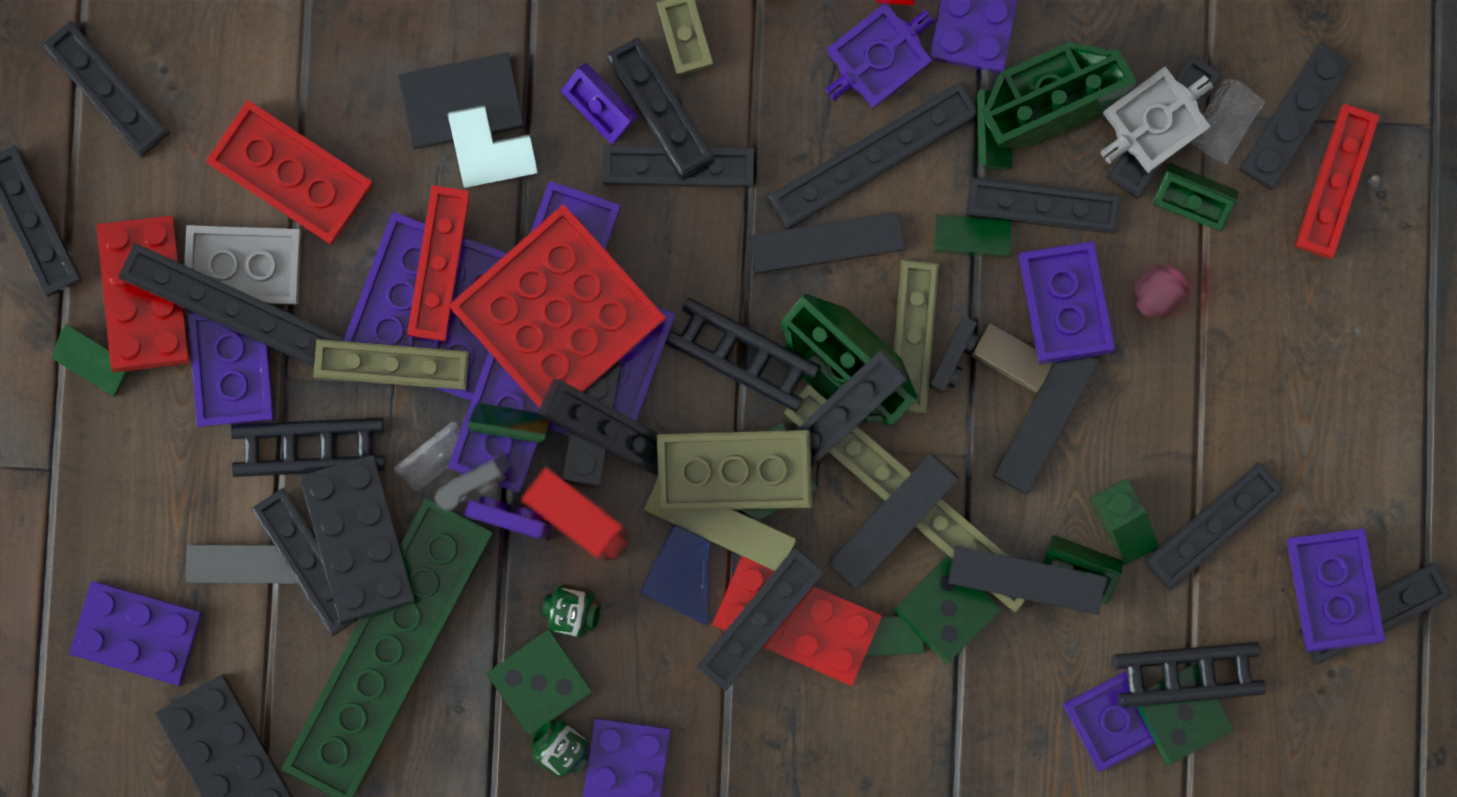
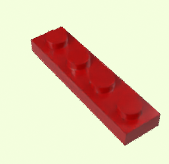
(1337, 181)
(439, 263)

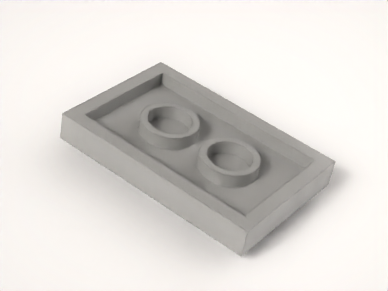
(248, 259)

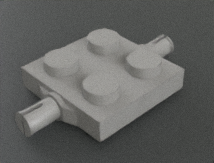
(1156, 119)

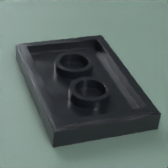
(456, 87)

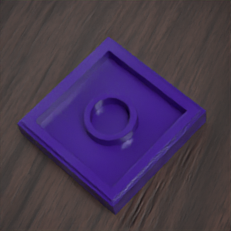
(1103, 727)

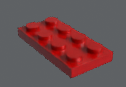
(289, 172)
(140, 326)
(818, 633)

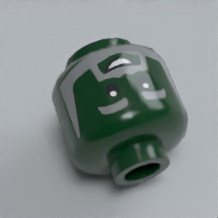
(572, 610)
(559, 748)

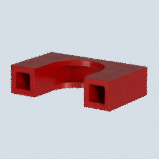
(576, 516)

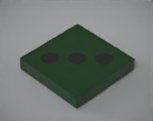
(946, 613)
(539, 682)
(1184, 726)

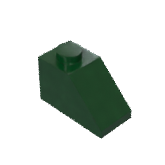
(1124, 521)

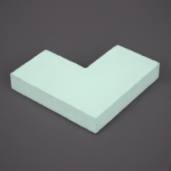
(481, 158)

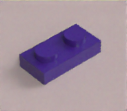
(599, 103)

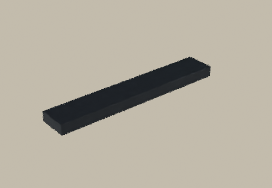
(873, 155)
(223, 304)

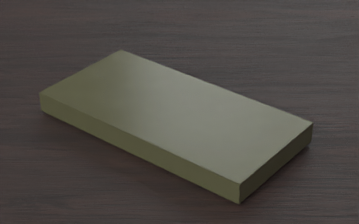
(735, 470)

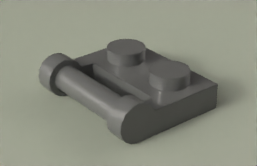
(482, 477)

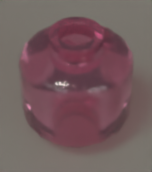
(1161, 291)

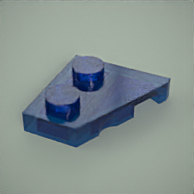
(681, 574)

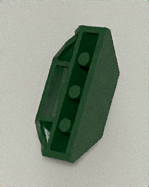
(1055, 93)
(842, 347)

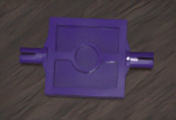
(879, 55)

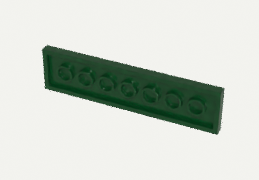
(387, 655)

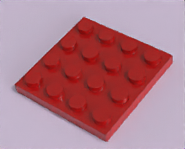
(557, 308)

